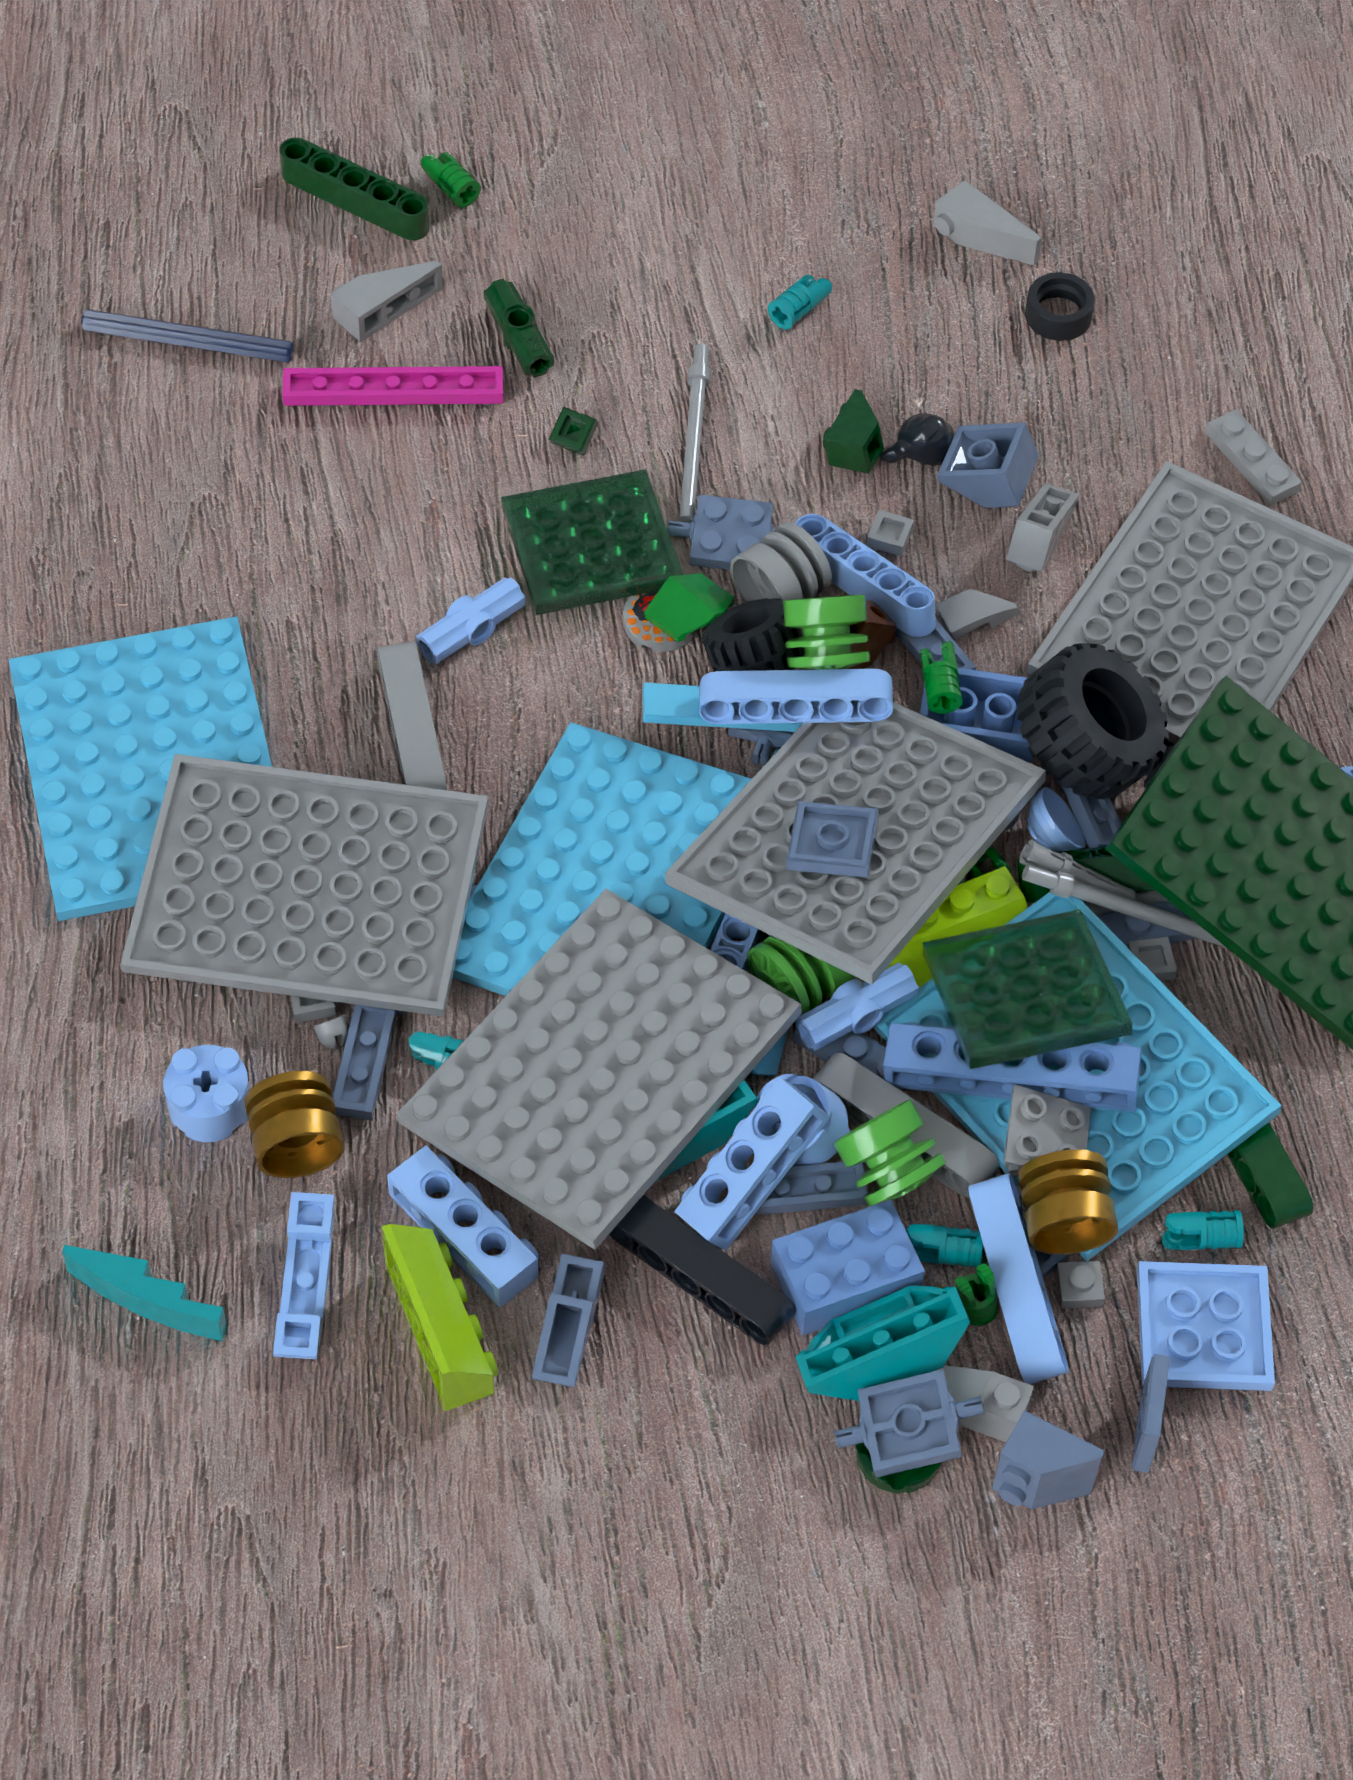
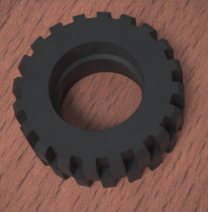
(1092, 721)

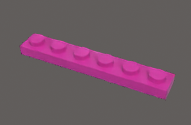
(393, 385)

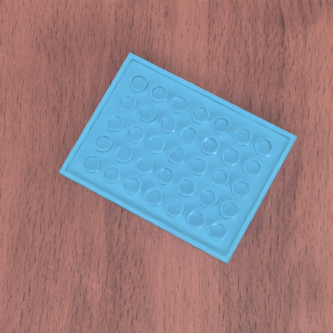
(104, 739)
(593, 822)
(1190, 1096)

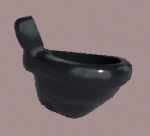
(923, 439)

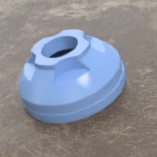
(1054, 823)

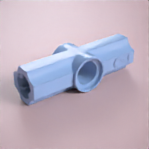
(470, 620)
(856, 1006)

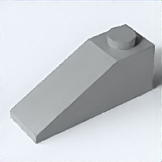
(983, 225)
(383, 296)
(1041, 527)
(1001, 1396)

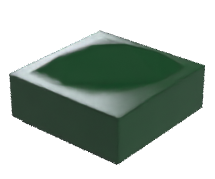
(573, 431)

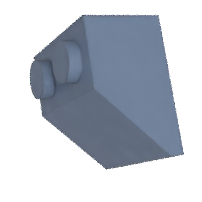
(990, 463)
(1045, 1465)

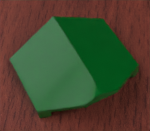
(687, 605)

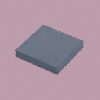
(832, 839)
(1150, 1413)

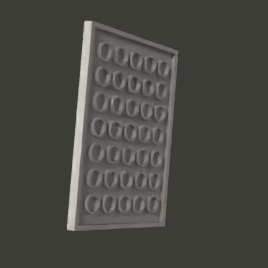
(1206, 592)
(938, 813)
(306, 885)
(599, 1067)

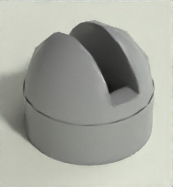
(329, 1030)

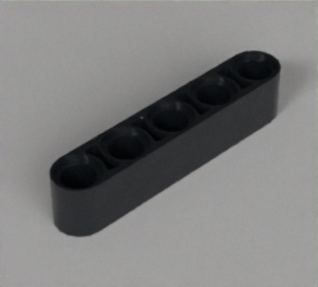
(704, 1271)

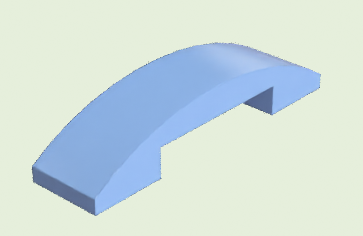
(305, 1276)

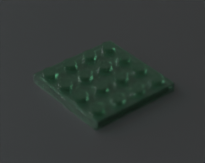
(590, 541)
(1026, 989)

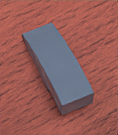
(568, 1320)

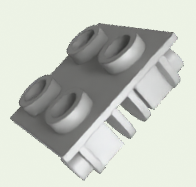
(1042, 1126)

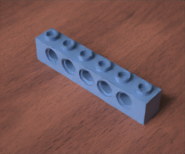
(951, 1074)

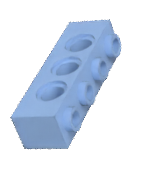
(773, 1158)
(497, 1276)

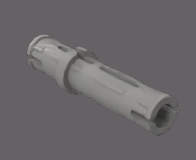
(1051, 861)

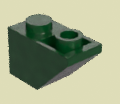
(854, 436)

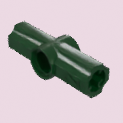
(519, 328)

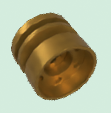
(294, 1124)
(1068, 1202)

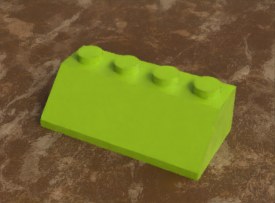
(970, 907)
(438, 1315)

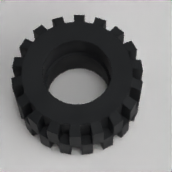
(751, 638)

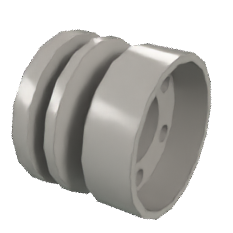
(782, 566)

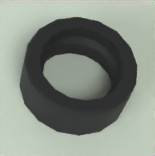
(1061, 286)

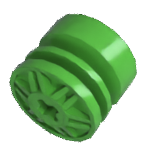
(826, 631)
(795, 972)
(890, 1153)

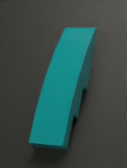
(131, 1285)

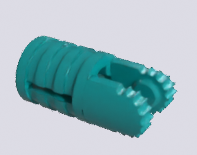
(798, 300)
(432, 1048)
(1203, 1230)
(946, 1244)

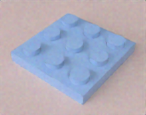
(1208, 1322)

